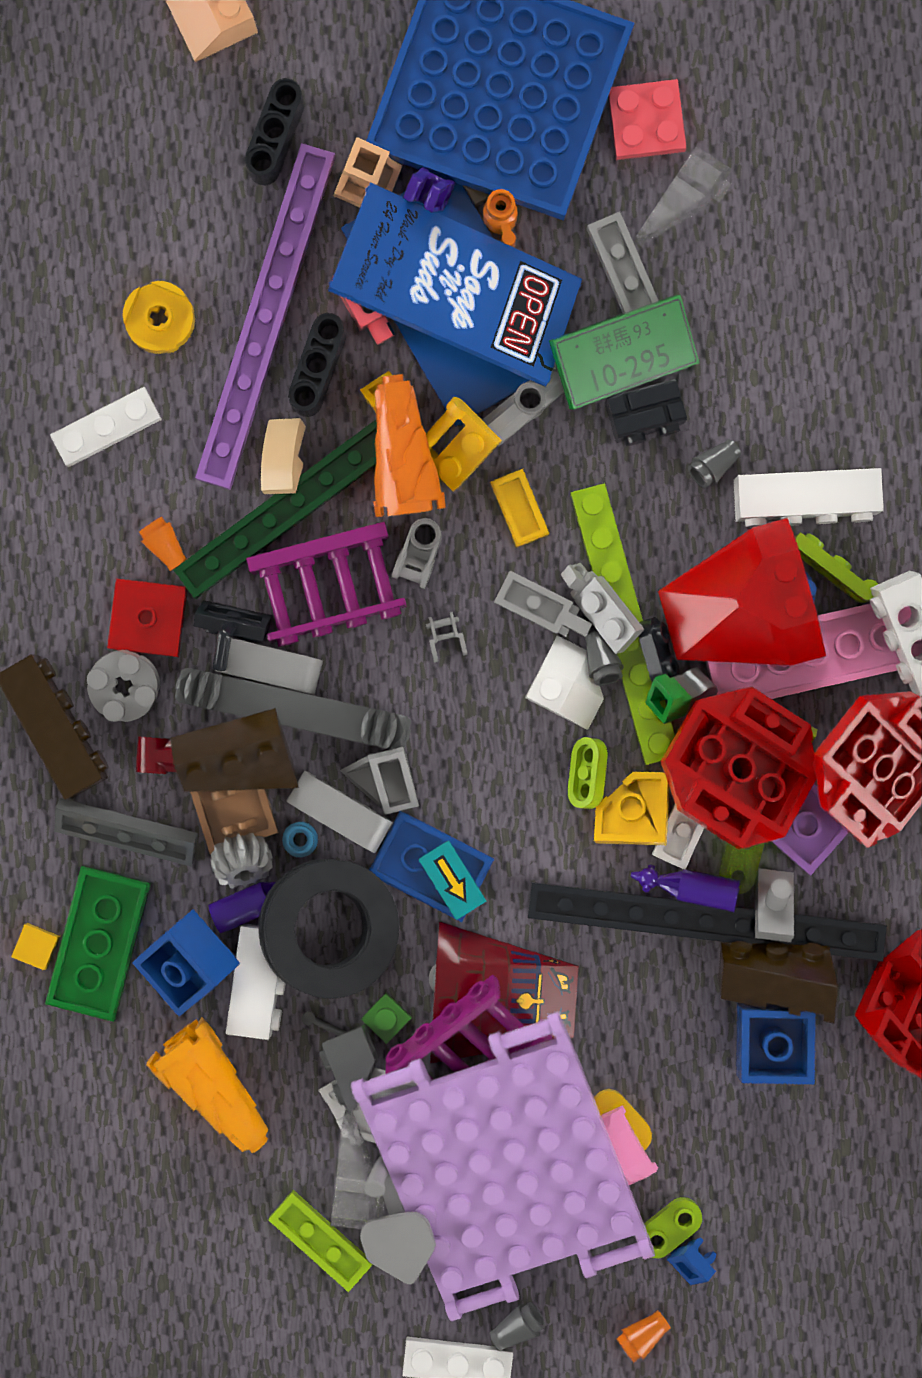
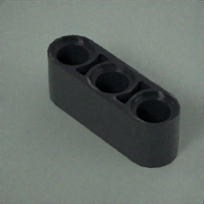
(273, 116)
(317, 348)

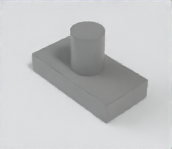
(774, 905)

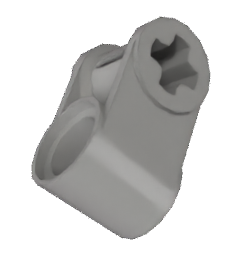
(418, 555)

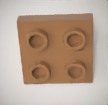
(234, 812)

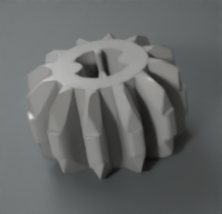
(241, 860)

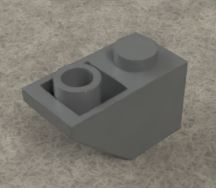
(350, 1059)

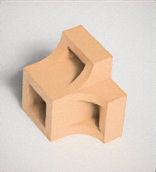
(366, 165)

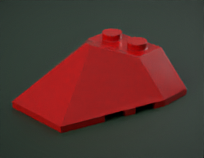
(746, 603)
(893, 1005)

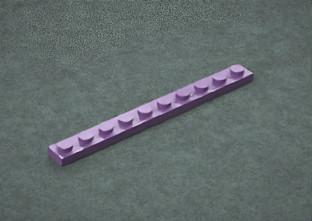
(265, 316)

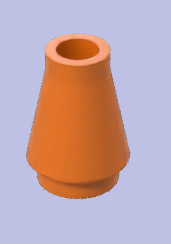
(163, 543)
(642, 1336)

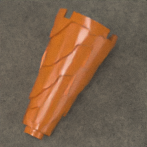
(404, 467)

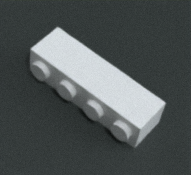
(808, 495)

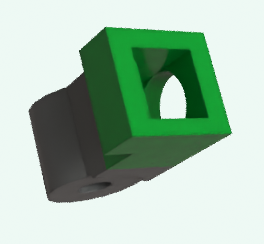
(680, 693)

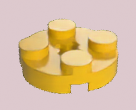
(152, 298)

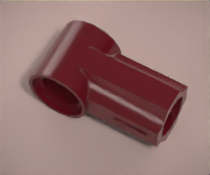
(154, 756)

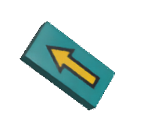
(452, 880)

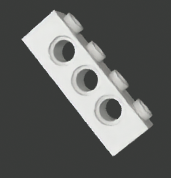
(887, 602)

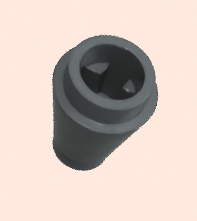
(713, 463)
(602, 662)
(519, 1326)

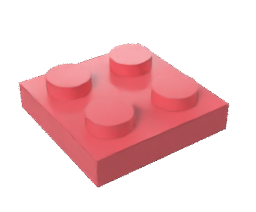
(646, 119)

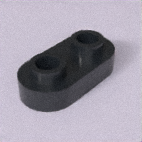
(656, 650)

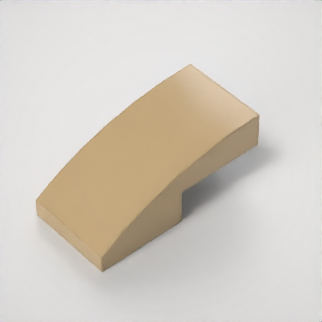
(280, 457)

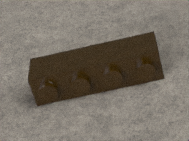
(52, 727)

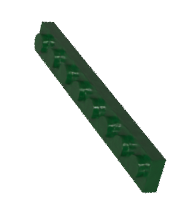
(279, 513)

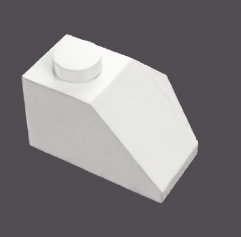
(565, 684)

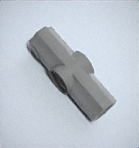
(512, 415)

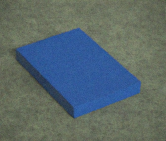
(399, 863)

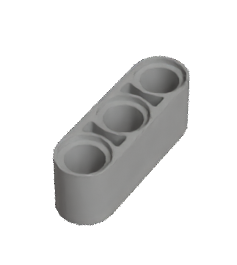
(273, 666)
(339, 812)

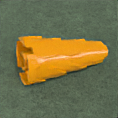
(208, 1083)

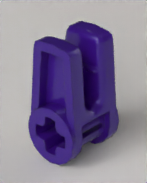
(429, 190)

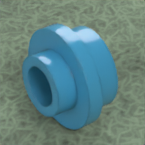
(288, 839)

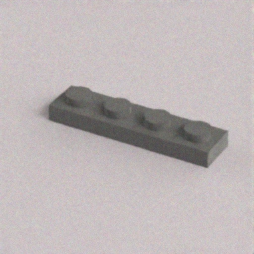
(125, 832)

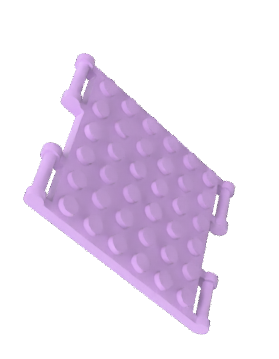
(505, 1165)

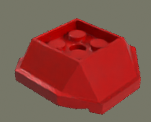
(774, 762)
(873, 766)

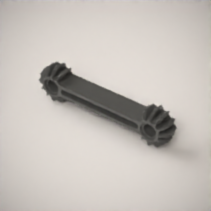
(293, 708)

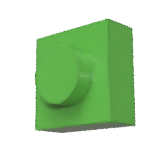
(386, 1017)

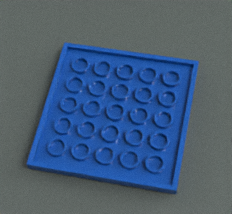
(502, 94)

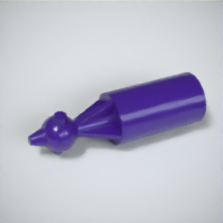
(692, 887)
(239, 906)

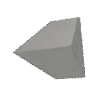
(385, 780)

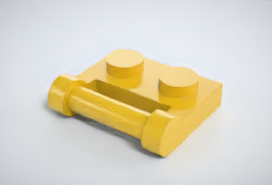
(466, 450)

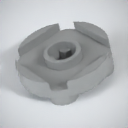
(128, 666)

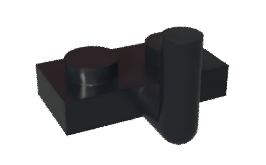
(230, 621)

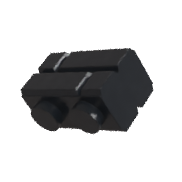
(645, 412)

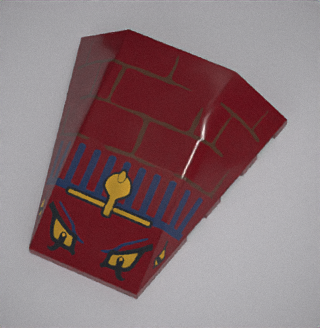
(528, 983)

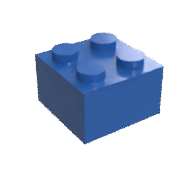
(186, 963)
(775, 1045)

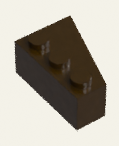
(235, 756)
(779, 975)

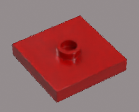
(147, 617)

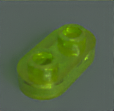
(741, 859)

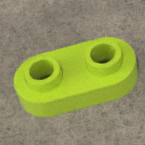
(587, 773)
(666, 1225)

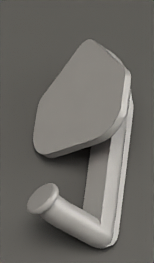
(397, 1241)

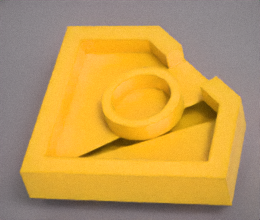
(635, 811)

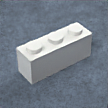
(253, 990)

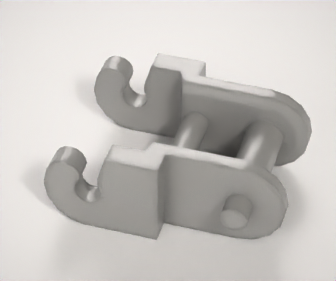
(444, 622)

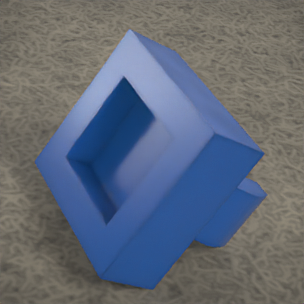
(691, 1263)

